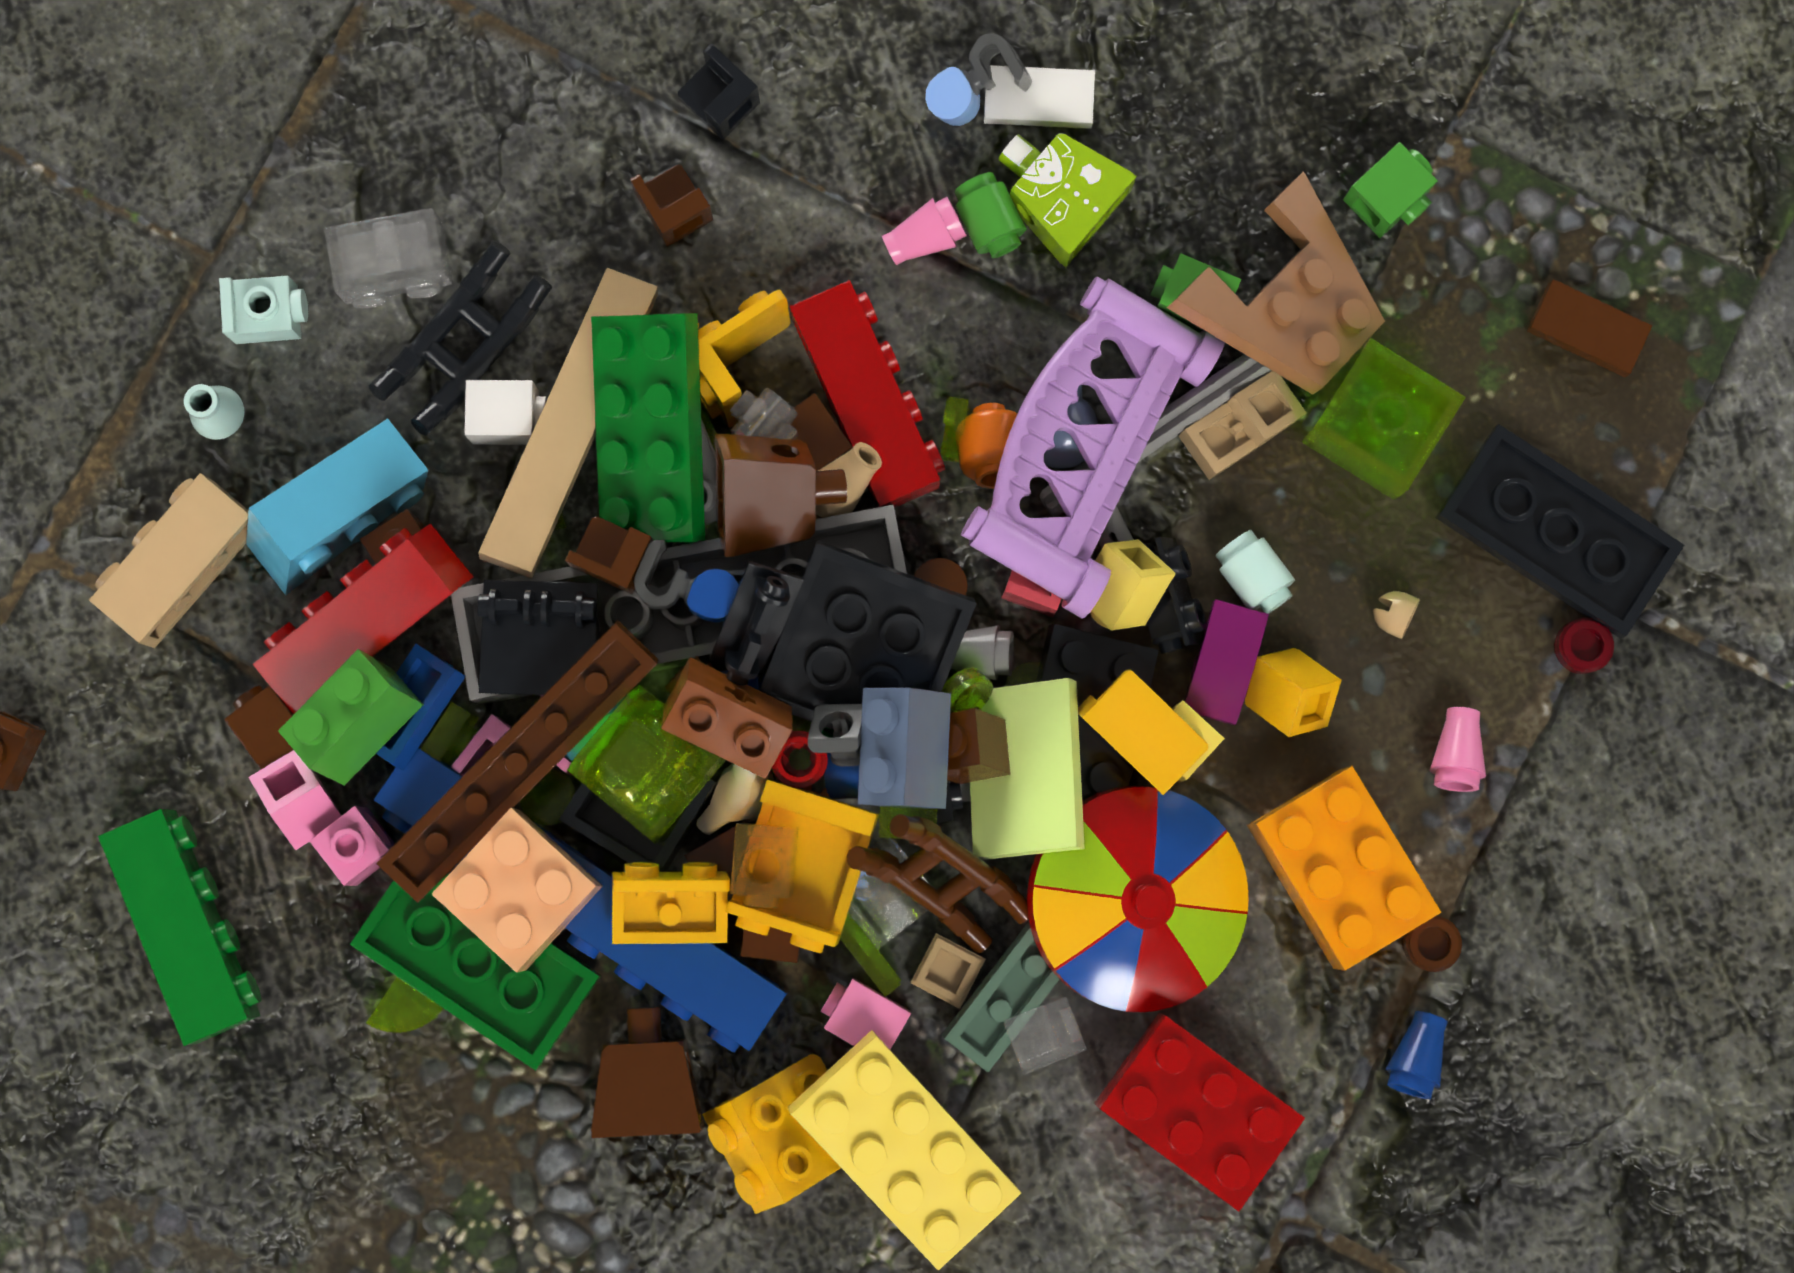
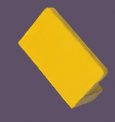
(1144, 730)

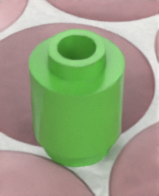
(989, 215)

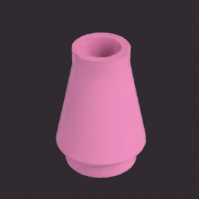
(925, 232)
(1459, 753)

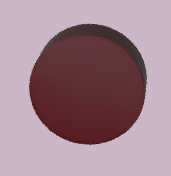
(1584, 646)

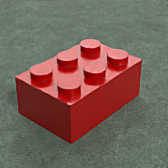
(1199, 1111)

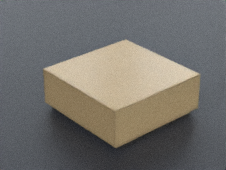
(947, 970)

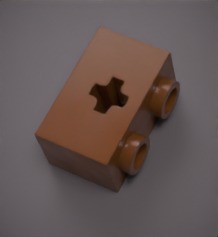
(727, 718)

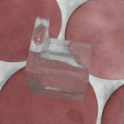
(1044, 1034)

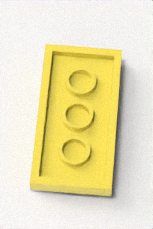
(904, 1150)

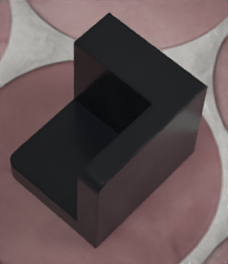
(720, 93)

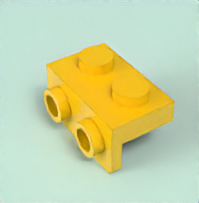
(669, 905)

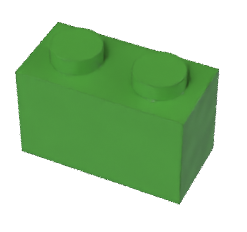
(350, 717)

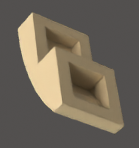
(1242, 424)

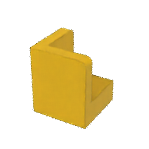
(1292, 692)

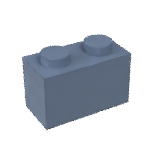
(904, 748)

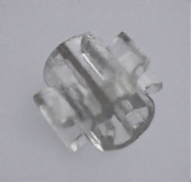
(764, 416)

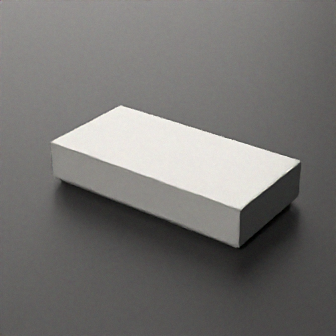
(1052, 100)

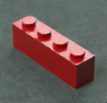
(864, 393)
(366, 616)

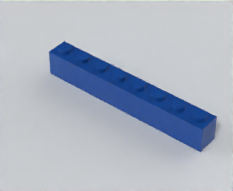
(692, 976)

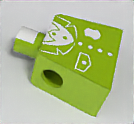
(1064, 191)

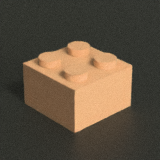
(517, 890)

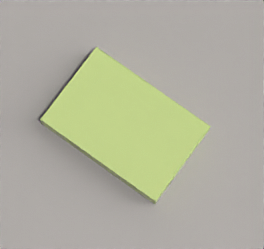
(1041, 799)

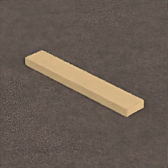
(559, 439)

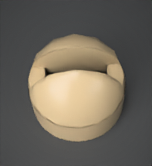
(1400, 613)

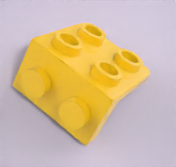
(722, 344)
(765, 1143)

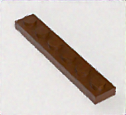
(518, 760)

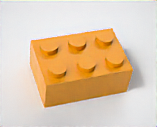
(1344, 869)

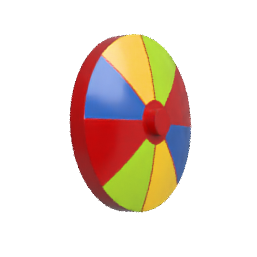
(1145, 905)

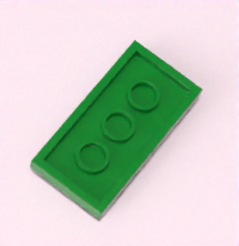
(649, 424)
(465, 977)

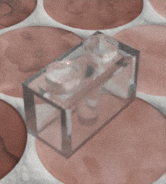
(388, 258)

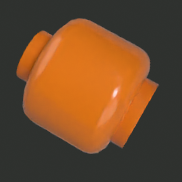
(984, 442)

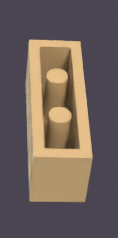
(173, 561)

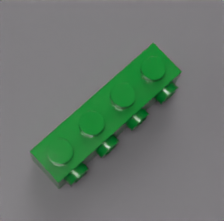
(181, 925)

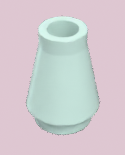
(223, 415)

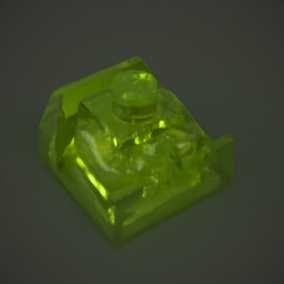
(642, 768)

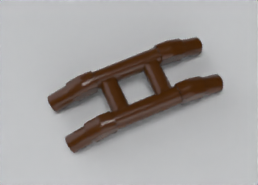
(945, 900)

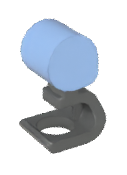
(956, 93)

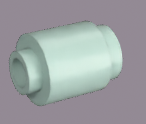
(1255, 572)

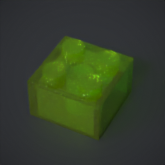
(1383, 419)

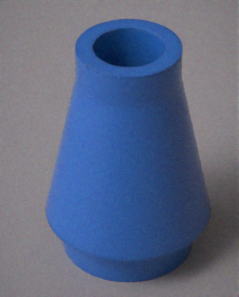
(1418, 1058)

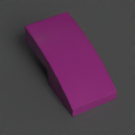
(1225, 661)

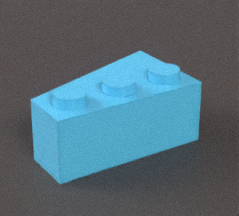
(334, 505)

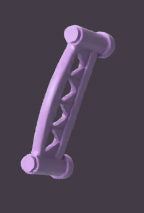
(1059, 549)

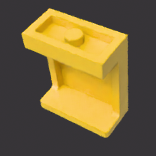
(822, 876)

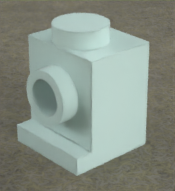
(276, 324)

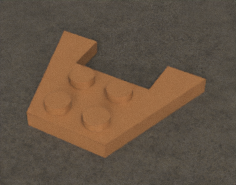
(1307, 315)

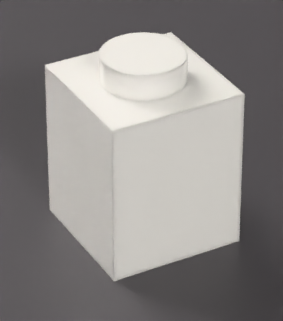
(501, 411)

